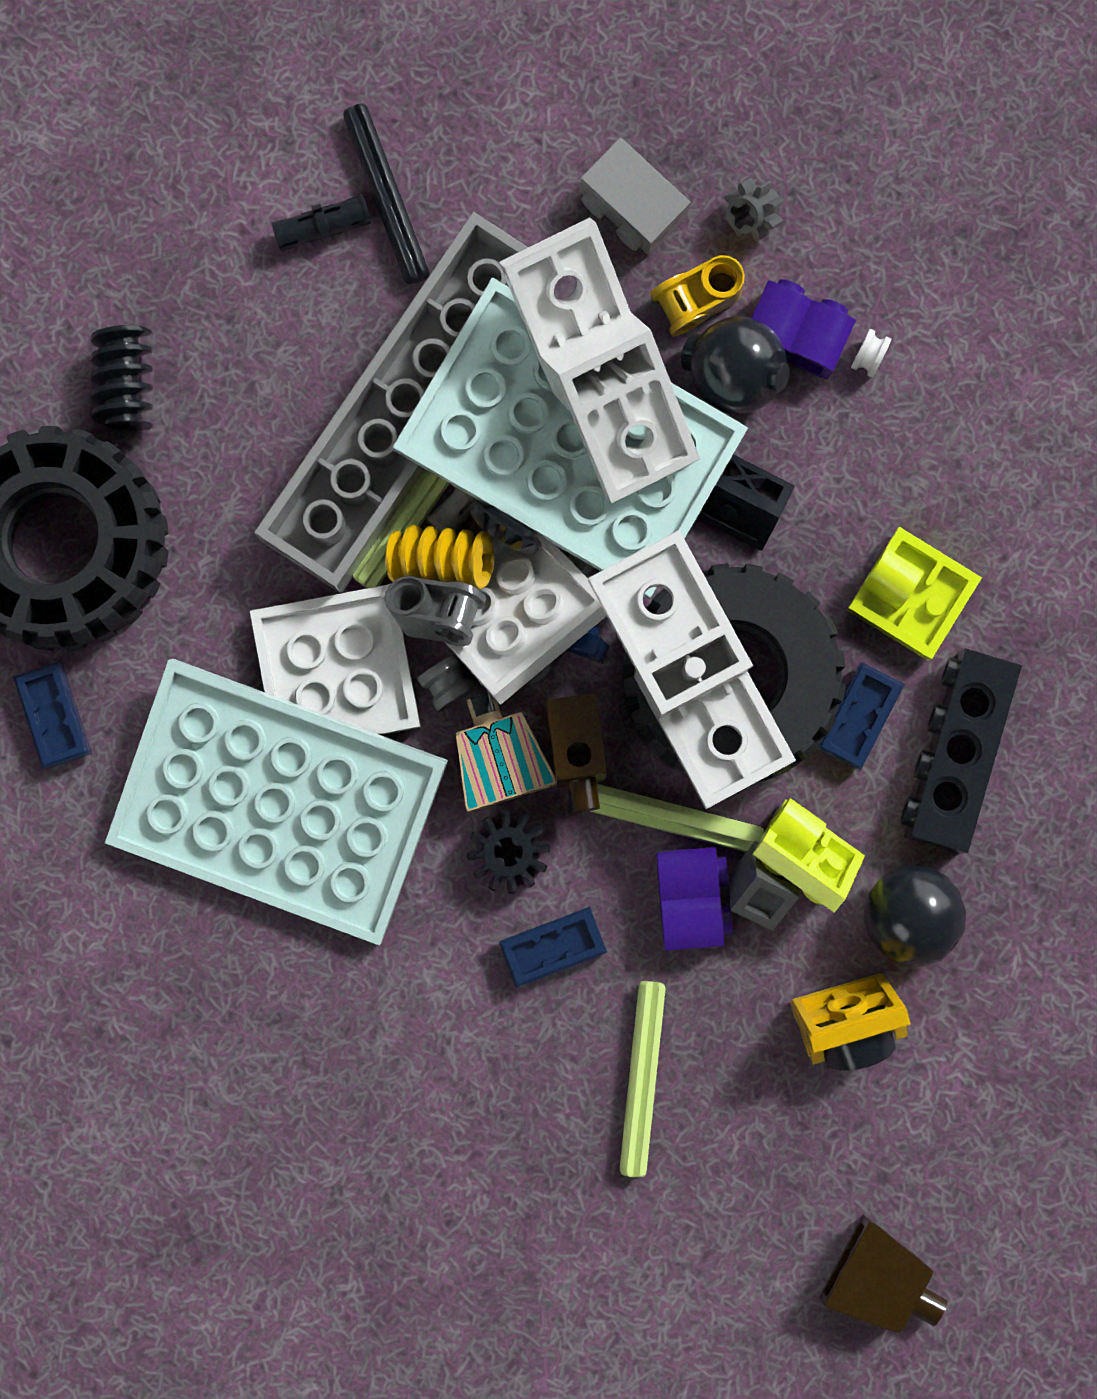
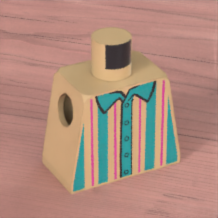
(499, 757)

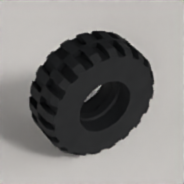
(127, 548)
(802, 648)

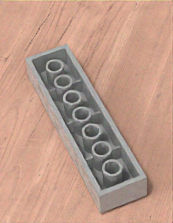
(351, 474)

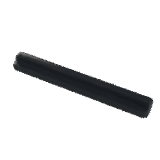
(386, 193)

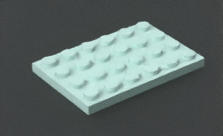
(515, 446)
(275, 801)

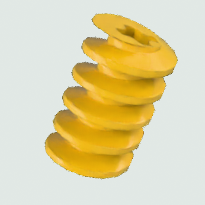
(441, 556)

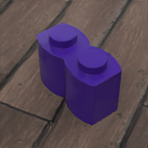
(808, 329)
(691, 898)

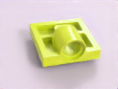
(914, 594)
(809, 855)

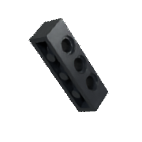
(995, 685)

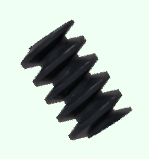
(119, 377)

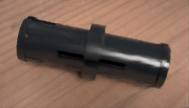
(321, 223)

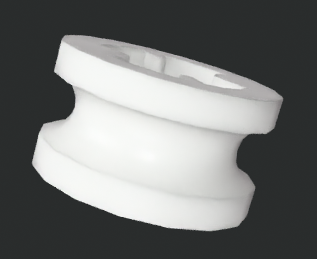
(871, 353)

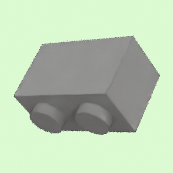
(633, 197)

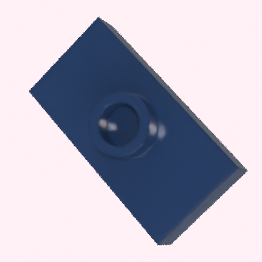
(52, 715)
(861, 716)
(552, 947)

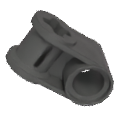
(441, 611)

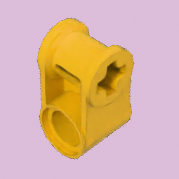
(697, 295)

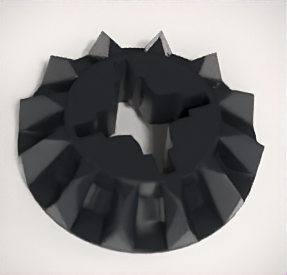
(505, 528)

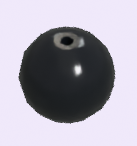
(915, 915)

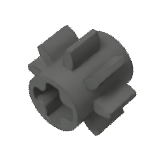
(753, 209)

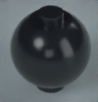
(736, 364)

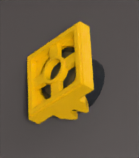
(851, 1023)

